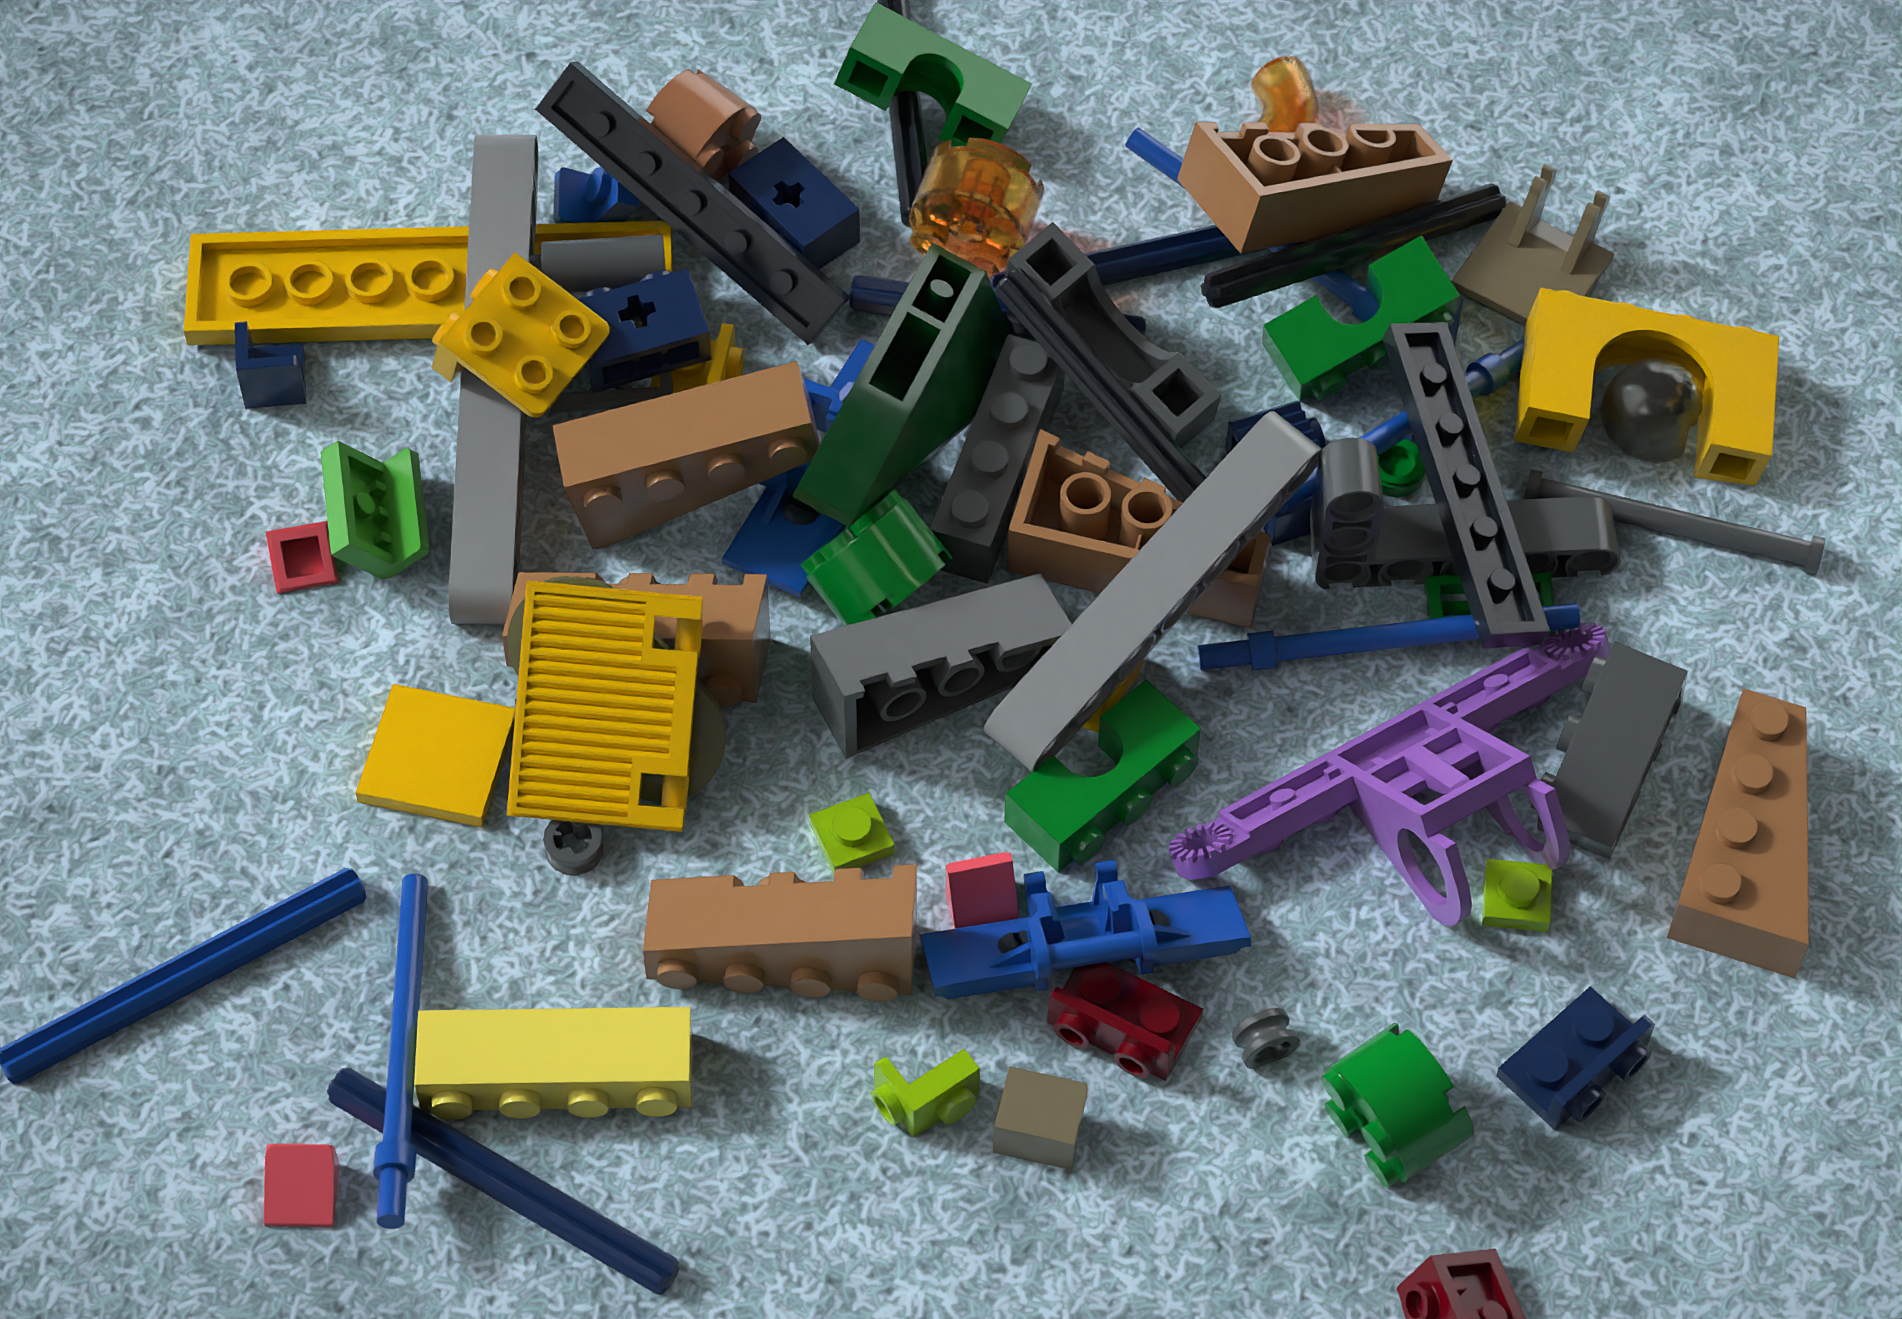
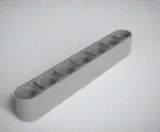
(1153, 591)

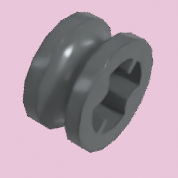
(565, 859)
(1265, 1037)

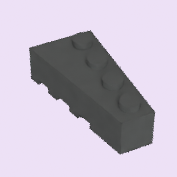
(930, 660)

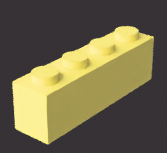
(554, 1061)

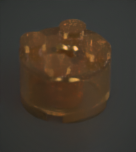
(976, 203)

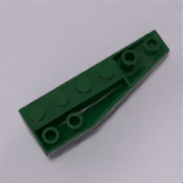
(912, 390)

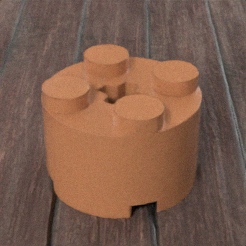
(706, 122)

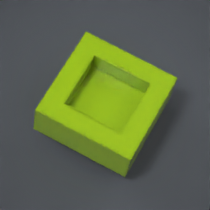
(852, 833)
(1517, 895)

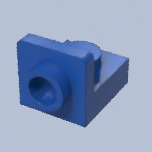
(591, 197)

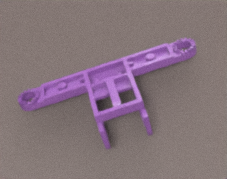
(1431, 746)

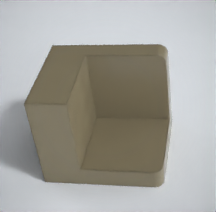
(1039, 1118)

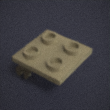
(1528, 254)

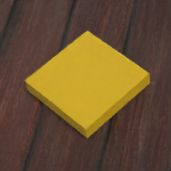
(437, 755)

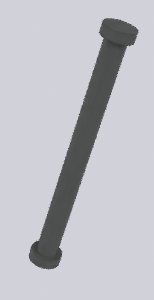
(1689, 524)

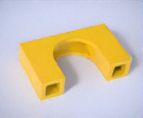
(1579, 335)

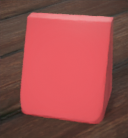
(301, 557)
(981, 890)
(300, 1185)

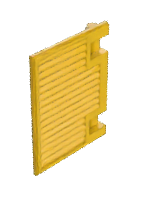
(603, 706)

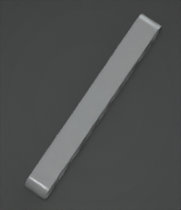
(490, 426)

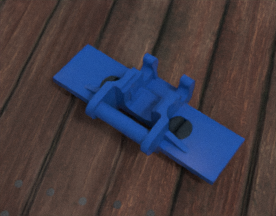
(781, 528)
(1083, 934)

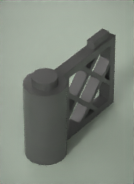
(595, 264)

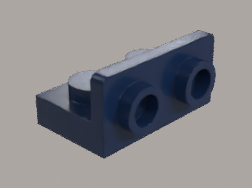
(1575, 1057)

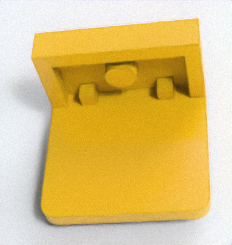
(520, 336)

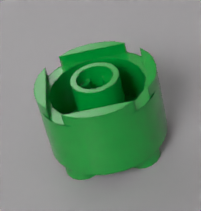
(876, 561)
(1397, 1103)

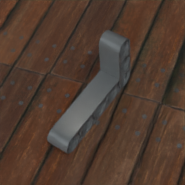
(1374, 544)

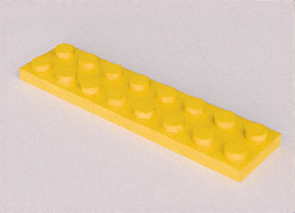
(346, 280)

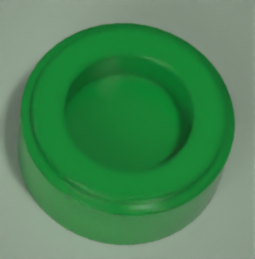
(1401, 469)

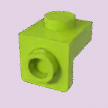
(940, 1094)

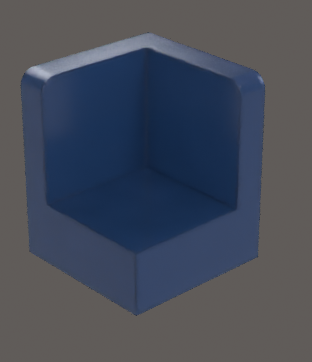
(269, 373)

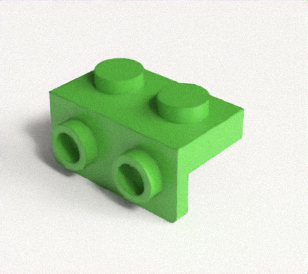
(374, 509)

